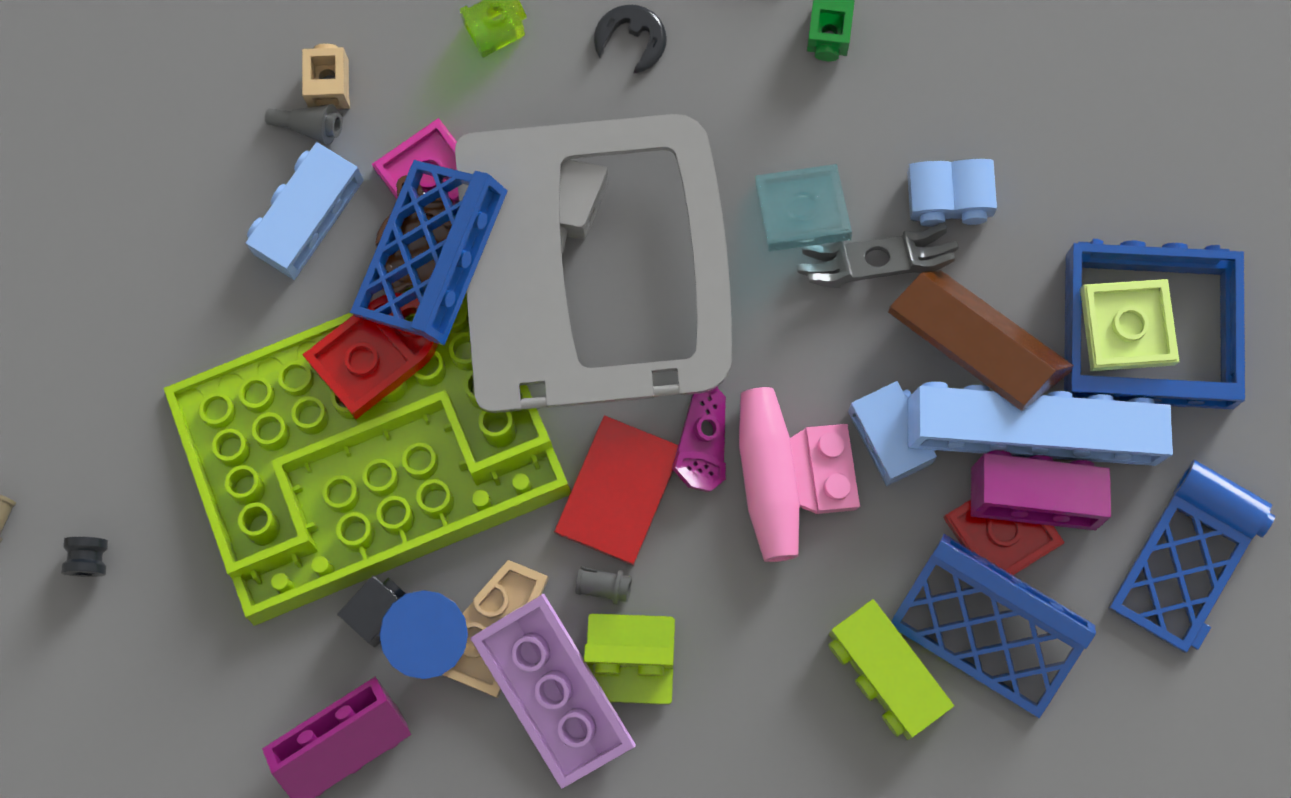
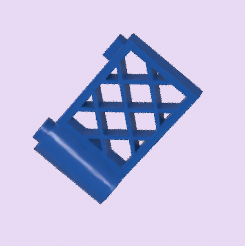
(1222, 508)

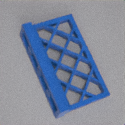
(454, 257)
(1014, 595)

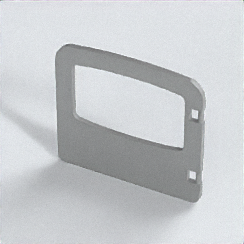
(519, 286)

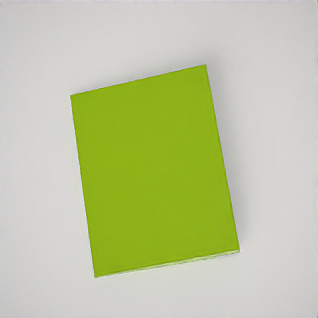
(329, 500)

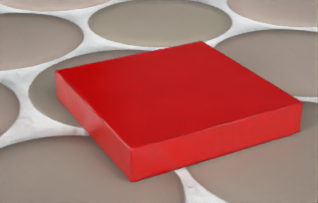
(1003, 542)

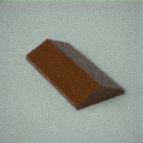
(979, 338)

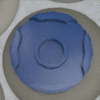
(423, 634)

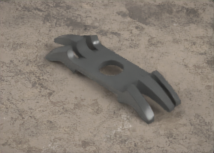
(905, 252)

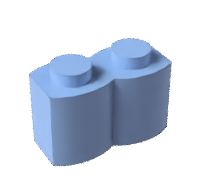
(952, 191)

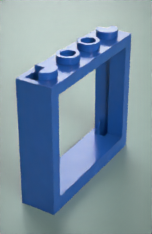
(1168, 258)

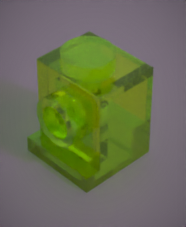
(493, 34)

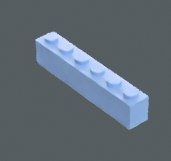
(1051, 426)

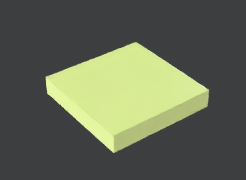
(1129, 325)

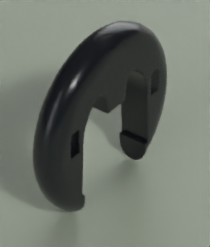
(640, 20)

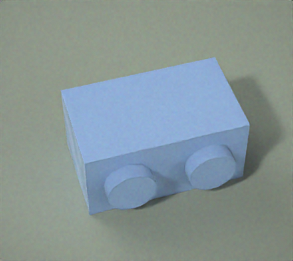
(884, 430)

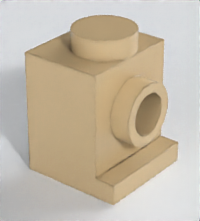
(321, 62)

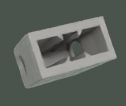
(580, 197)

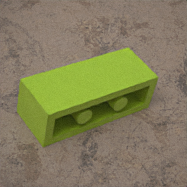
(889, 671)

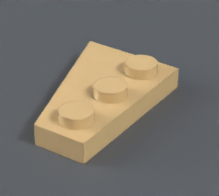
(504, 593)

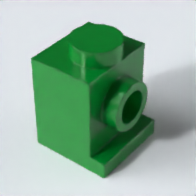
(834, 17)

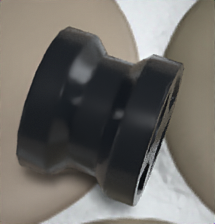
(84, 556)

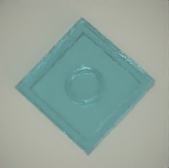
(803, 207)

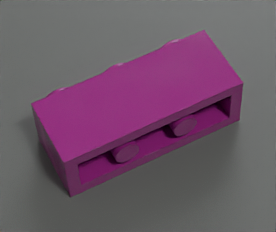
(1040, 491)
(336, 741)

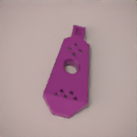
(702, 449)

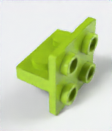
(632, 657)

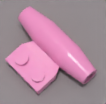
(789, 473)

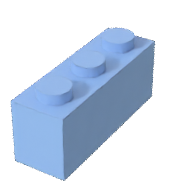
(304, 210)

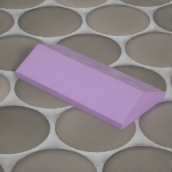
(552, 691)

